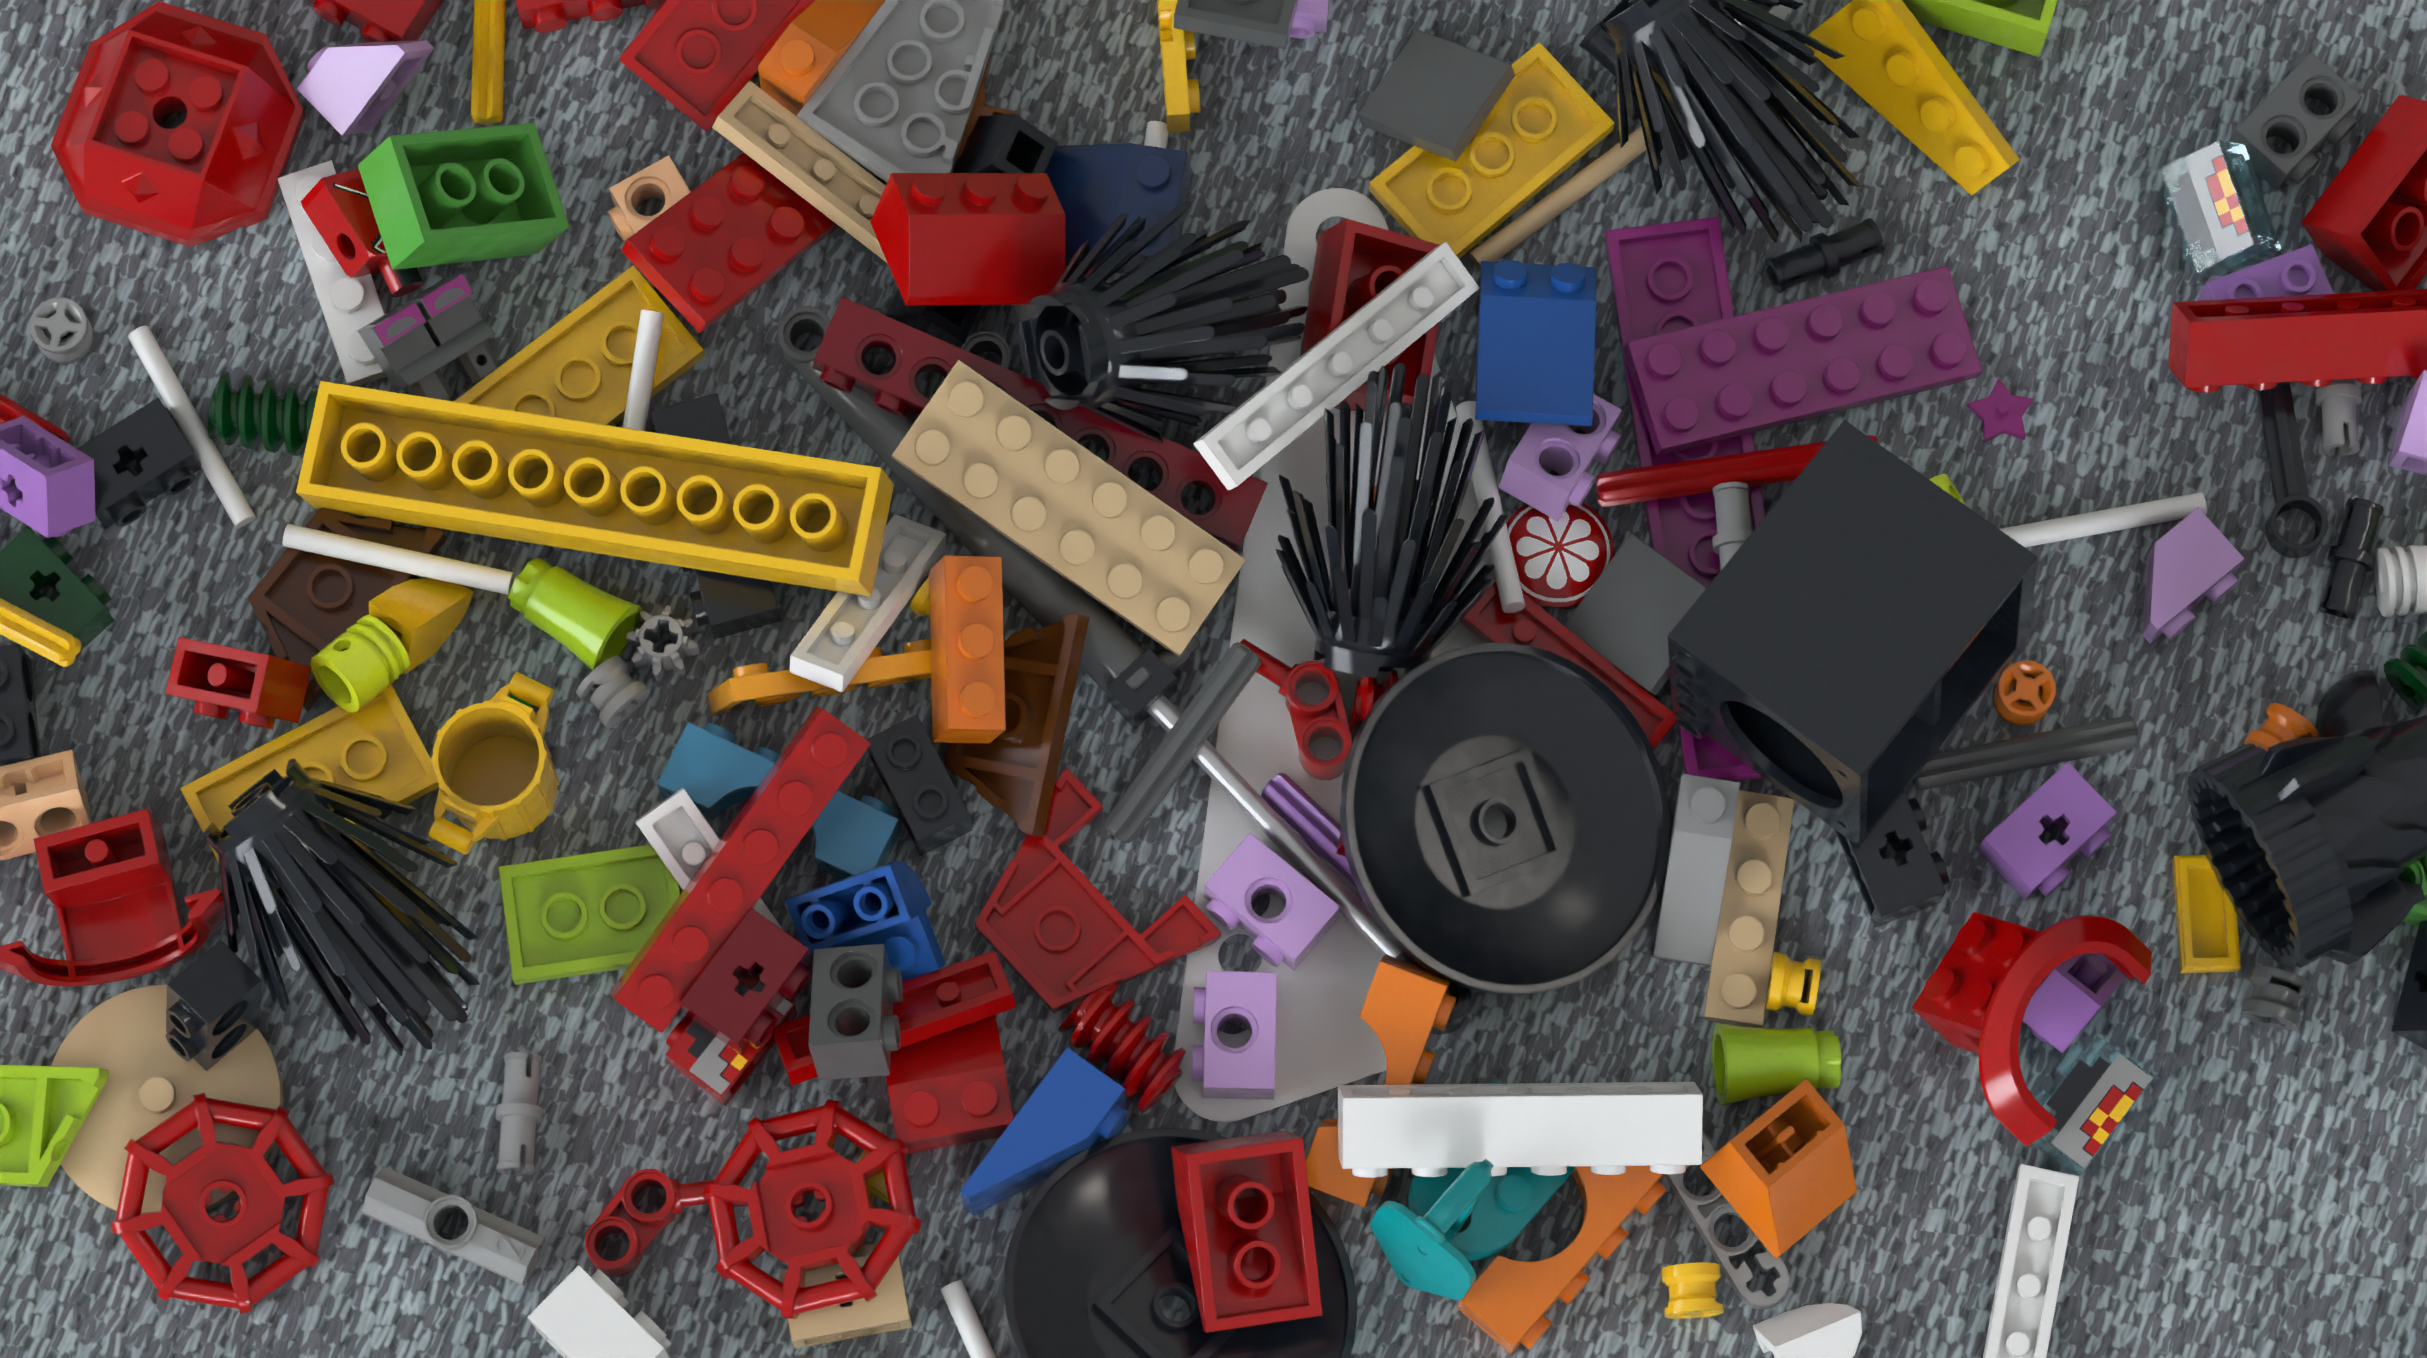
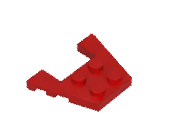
(1062, 929)

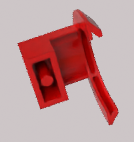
(113, 905)
(1985, 988)

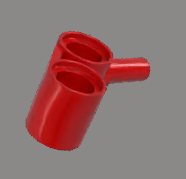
(1310, 720)
(641, 1228)

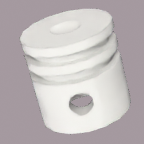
(2401, 580)

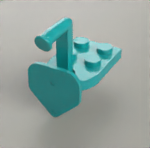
(1426, 1239)

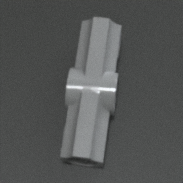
(420, 1209)

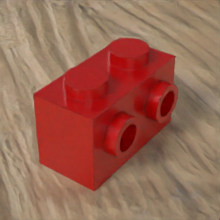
(238, 680)

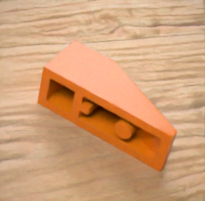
(812, 49)

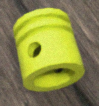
(360, 663)

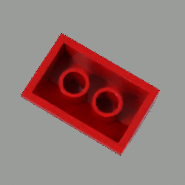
(2377, 204)
(971, 237)
(1350, 270)

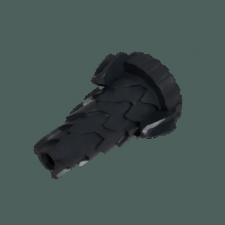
(2317, 837)

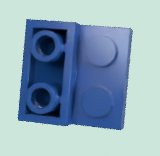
(872, 909)

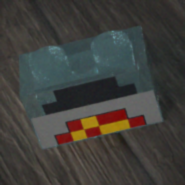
(2219, 209)
(2089, 1103)

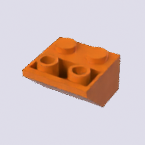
(1786, 1169)

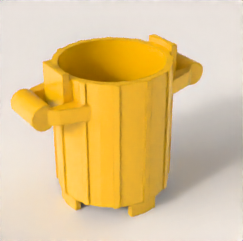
(495, 767)

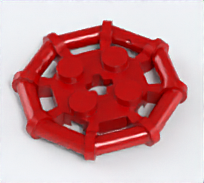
(188, 1196)
(840, 1226)

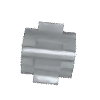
(652, 632)

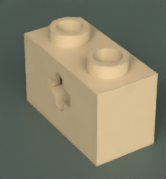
(835, 1323)

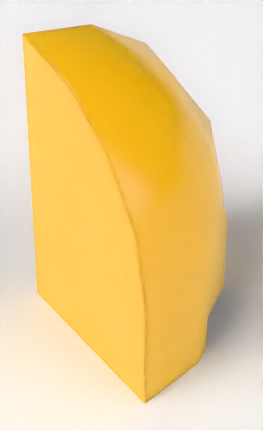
(422, 614)

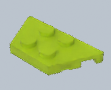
(41, 1118)

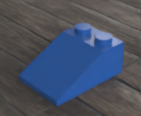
(1535, 343)
(1061, 1118)

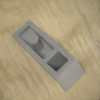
(1696, 869)

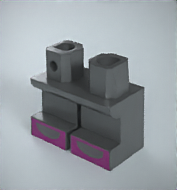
(430, 333)

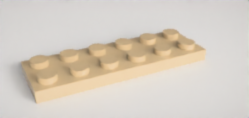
(1068, 508)

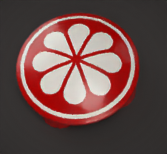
(1560, 557)

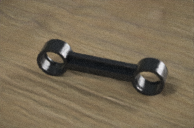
(2287, 470)

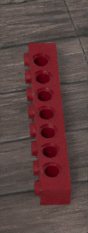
(913, 351)

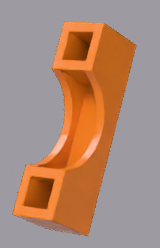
(1402, 1012)
(1515, 1295)

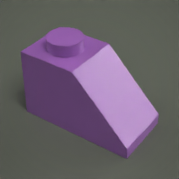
(2071, 998)

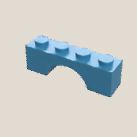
(718, 774)

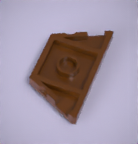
(317, 597)
(1023, 761)

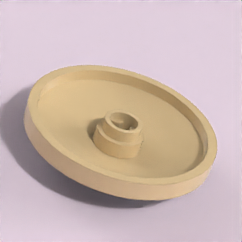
(148, 1087)

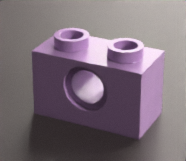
(1258, 871)
(1243, 999)

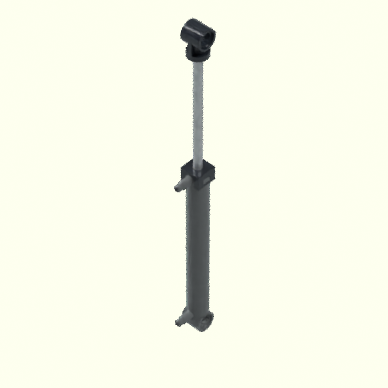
(1131, 677)

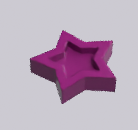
(2001, 413)

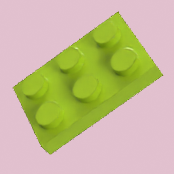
(583, 911)

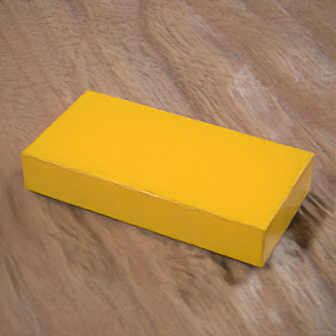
(2203, 918)

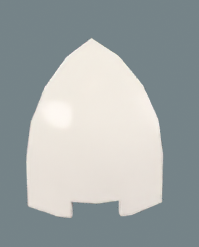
(1812, 1332)

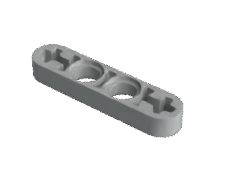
(1704, 1213)

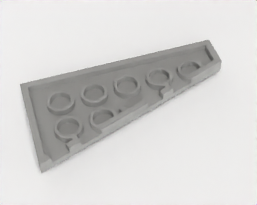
(907, 85)

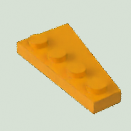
(777, 687)

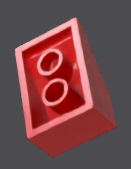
(950, 1088)
(1248, 1229)

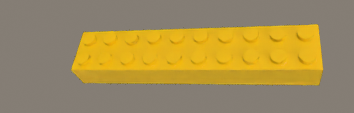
(596, 488)

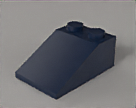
(1115, 179)

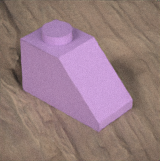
(361, 81)

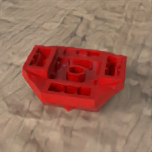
(210, 169)

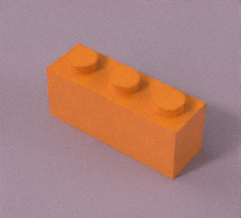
(967, 649)

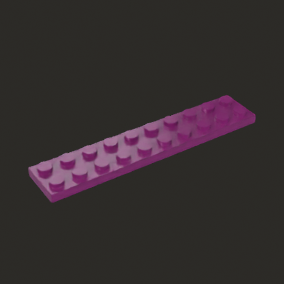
(1663, 283)

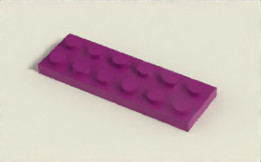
(1802, 360)

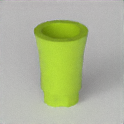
(574, 611)
(1772, 1061)

